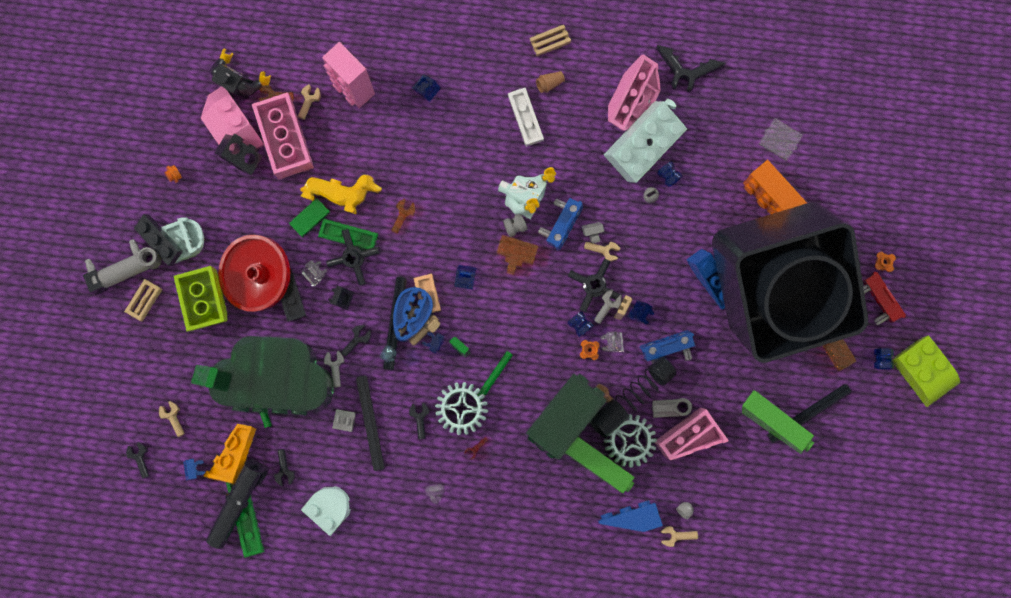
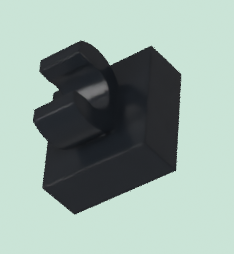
(341, 297)

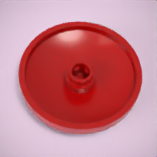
(254, 273)

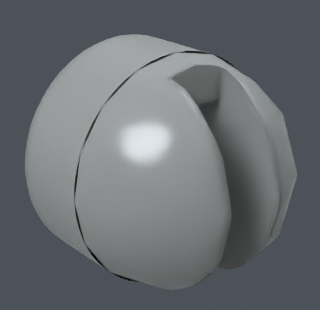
(652, 199)
(685, 510)

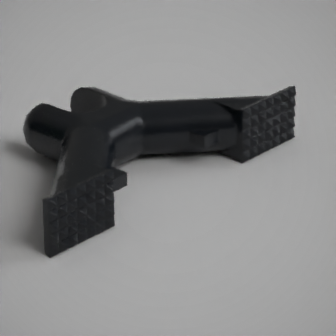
(680, 72)

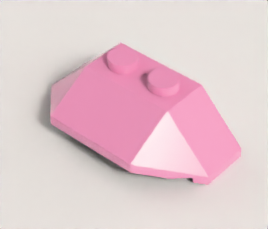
(634, 91)
(225, 117)

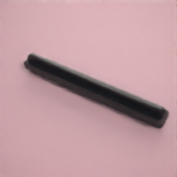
(400, 285)
(818, 407)
(370, 423)

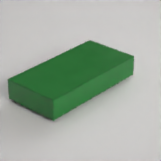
(309, 218)
(460, 347)

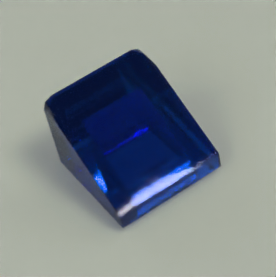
(426, 87)
(465, 277)

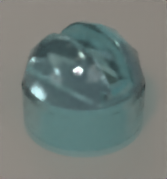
(387, 353)

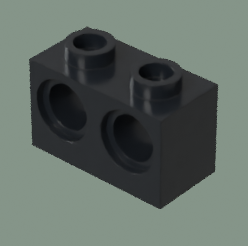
(237, 157)

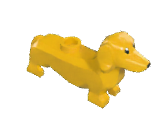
(339, 194)

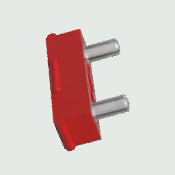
(884, 299)

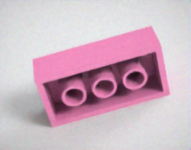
(348, 75)
(278, 119)

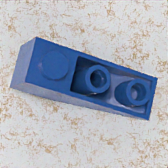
(706, 271)
(638, 519)

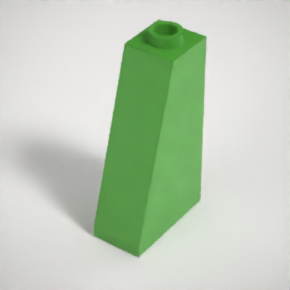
(777, 422)
(600, 465)

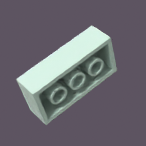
(645, 141)

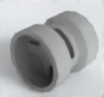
(515, 225)

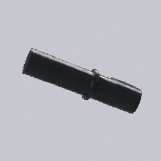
(249, 478)

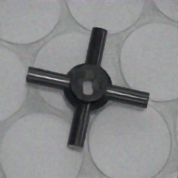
(356, 262)
(590, 293)

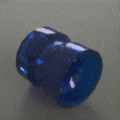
(668, 172)
(577, 320)
(884, 358)

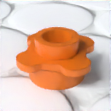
(880, 265)
(594, 347)

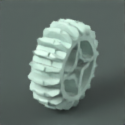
(445, 406)
(644, 450)

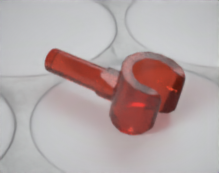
(476, 447)

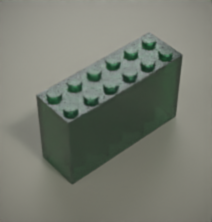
(565, 417)

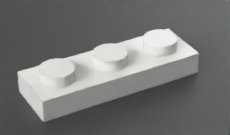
(525, 117)

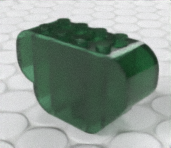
(272, 376)

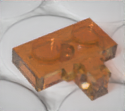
(516, 252)

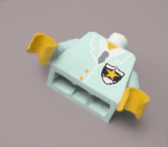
(526, 192)

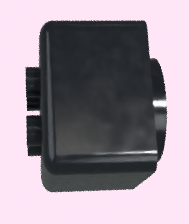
(791, 281)

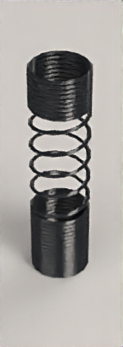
(614, 414)

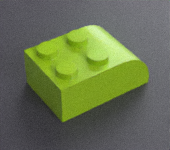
(201, 298)
(926, 370)

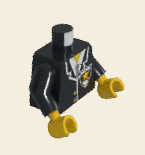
(234, 80)

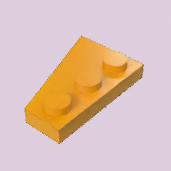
(234, 455)

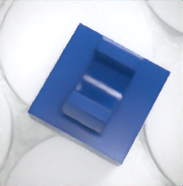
(190, 469)

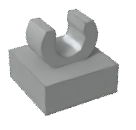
(593, 230)
(344, 420)

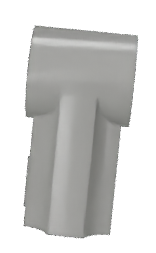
(668, 408)

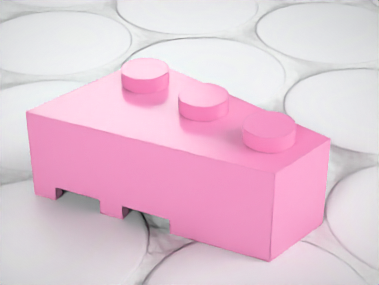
(690, 435)

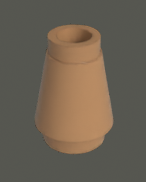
(549, 81)

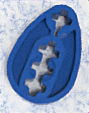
(422, 314)

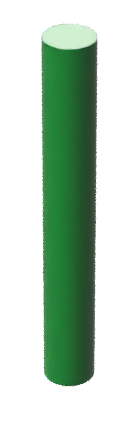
(495, 374)

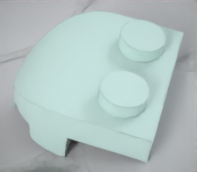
(187, 236)
(328, 508)

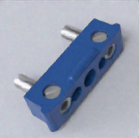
(564, 224)
(669, 345)

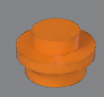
(172, 174)

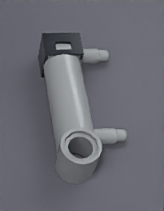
(100, 280)

